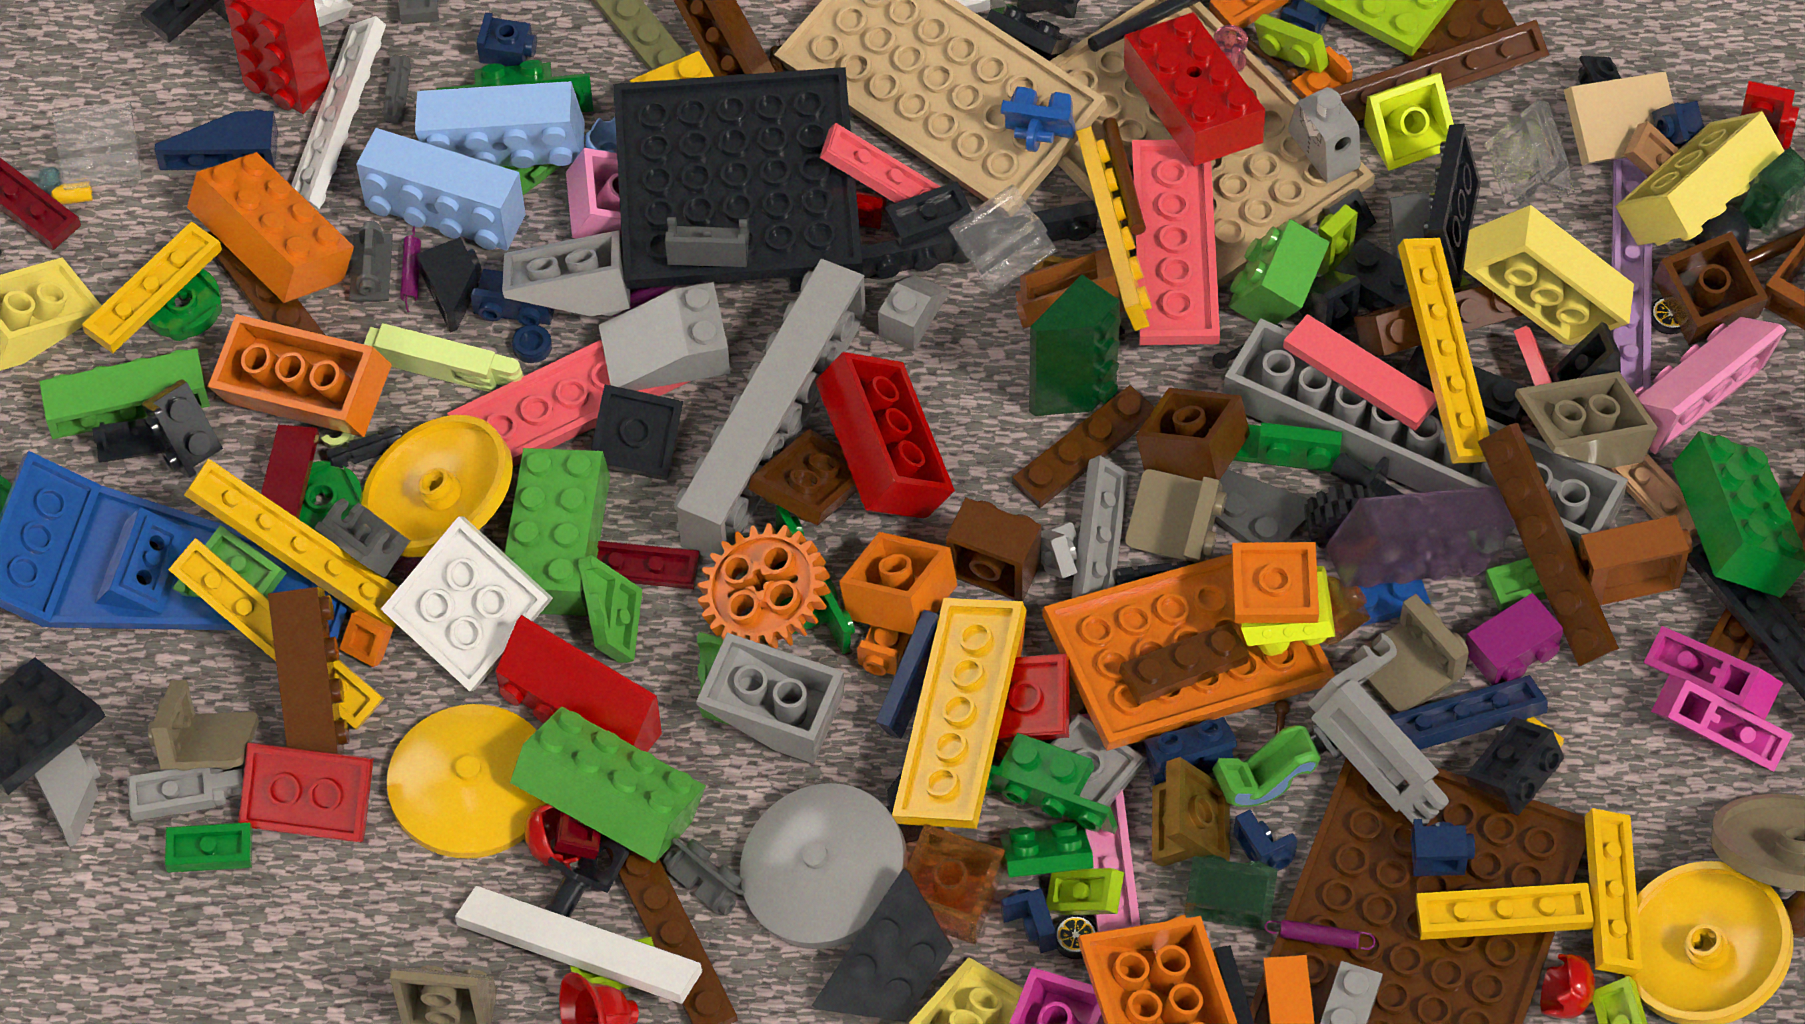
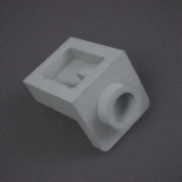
(1059, 550)

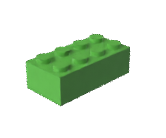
(558, 521)
(607, 784)

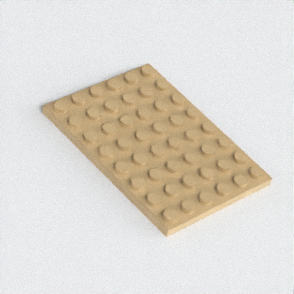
(1251, 186)

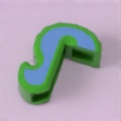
(1269, 769)

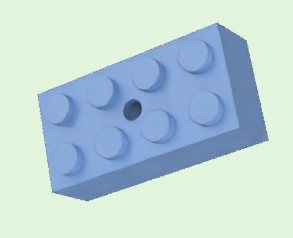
(504, 123)
(441, 190)

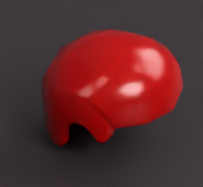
(540, 831)
(1567, 988)

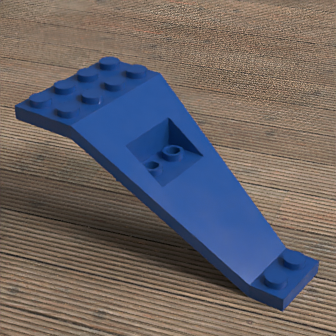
(77, 550)

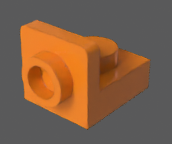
(1334, 75)
(882, 650)

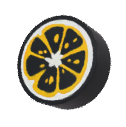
(1663, 319)
(1068, 932)

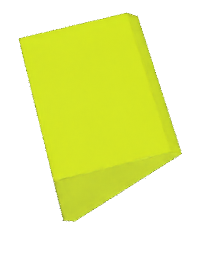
(1408, 121)

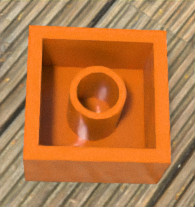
(897, 582)

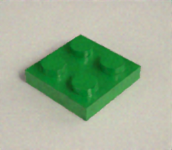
(1046, 851)

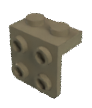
(1175, 516)
(1426, 658)
(198, 740)

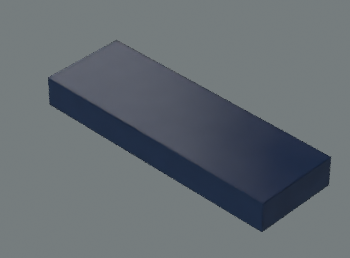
(908, 678)

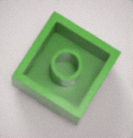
(1278, 273)

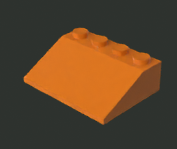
(1157, 974)

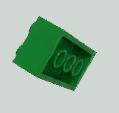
(1739, 514)

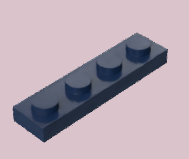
(1471, 712)

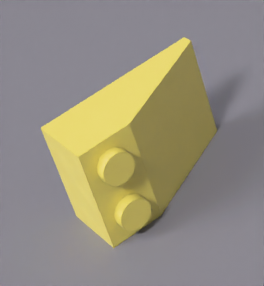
(40, 309)
(971, 997)

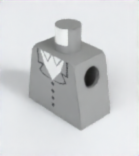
(1326, 134)

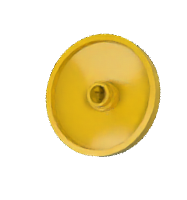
(436, 475)
(455, 778)
(1710, 944)

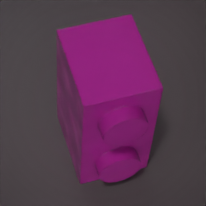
(1514, 640)

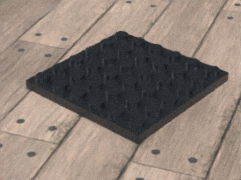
(730, 154)

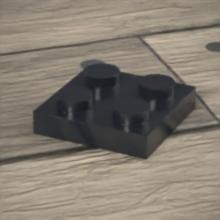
(637, 431)

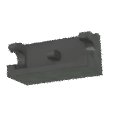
(707, 245)
(364, 536)

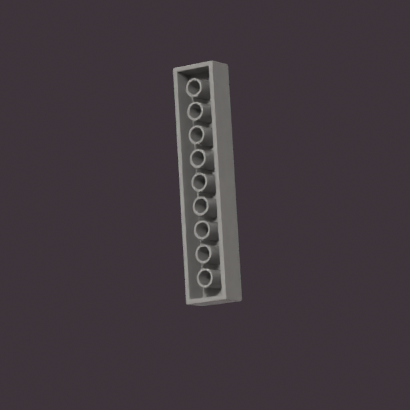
(1293, 393)

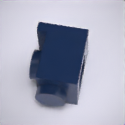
(505, 41)
(1440, 849)

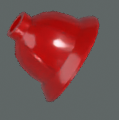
(594, 1003)

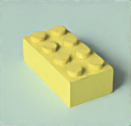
(1700, 179)
(1548, 275)

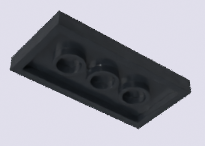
(1454, 200)

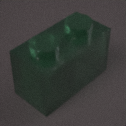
(1776, 192)
(1231, 892)

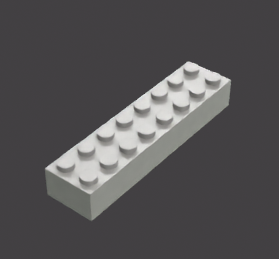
(771, 408)

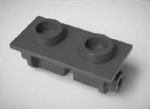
(371, 264)
(718, 884)

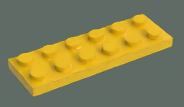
(959, 713)

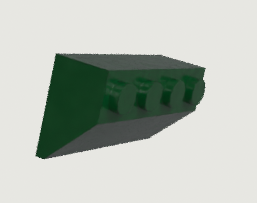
(1075, 351)

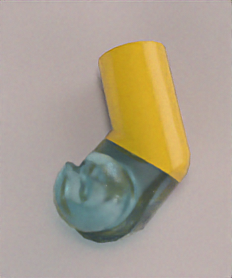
(53, 185)

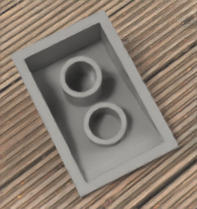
(570, 275)
(667, 340)
(773, 696)

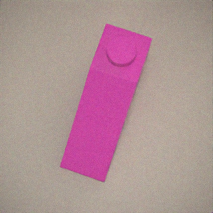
(1714, 671)
(1721, 722)

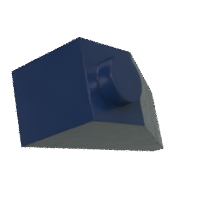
(221, 142)

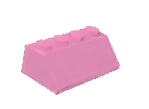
(1707, 376)

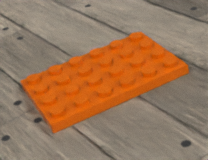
(1152, 613)

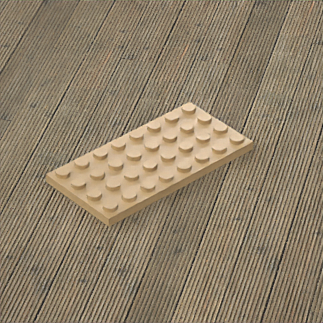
(937, 85)

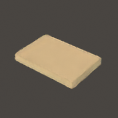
(1609, 112)

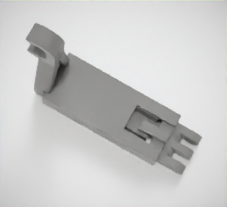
(1374, 740)

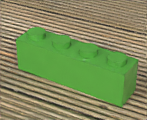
(116, 392)

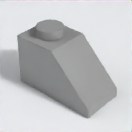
(910, 310)
(69, 790)

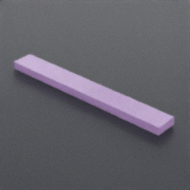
(1636, 265)

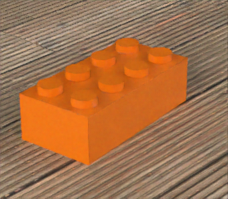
(270, 227)
(300, 375)

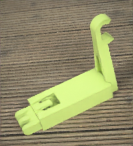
(439, 360)

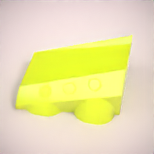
(1276, 637)

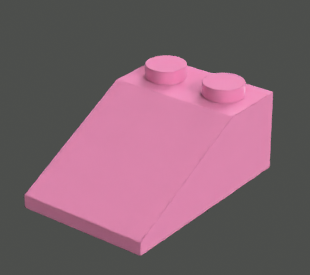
(594, 193)

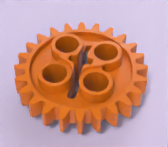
(764, 587)

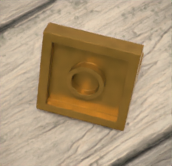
(1188, 816)

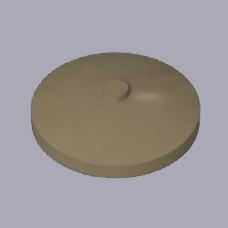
(1763, 838)

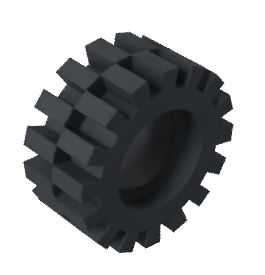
(1329, 511)

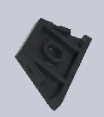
(890, 958)

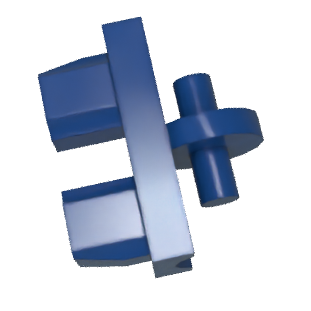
(1038, 122)

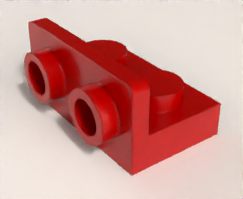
(1776, 106)

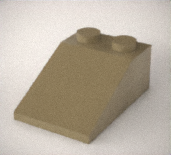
(1591, 419)
(443, 996)

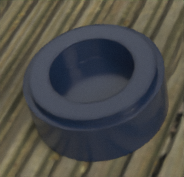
(531, 344)

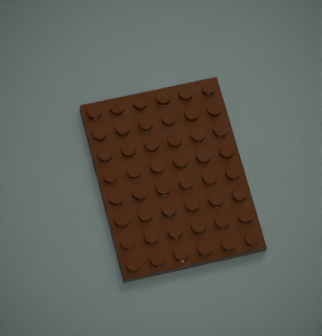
(1365, 883)

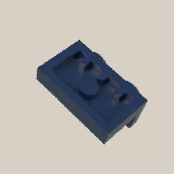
(492, 306)
(1196, 744)

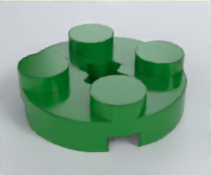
(193, 318)
(332, 483)

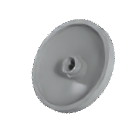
(821, 864)

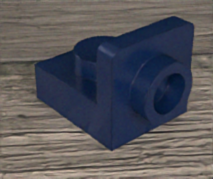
(1305, 16)
(1679, 121)
(1258, 842)
(1034, 914)

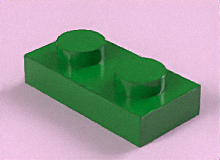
(208, 847)

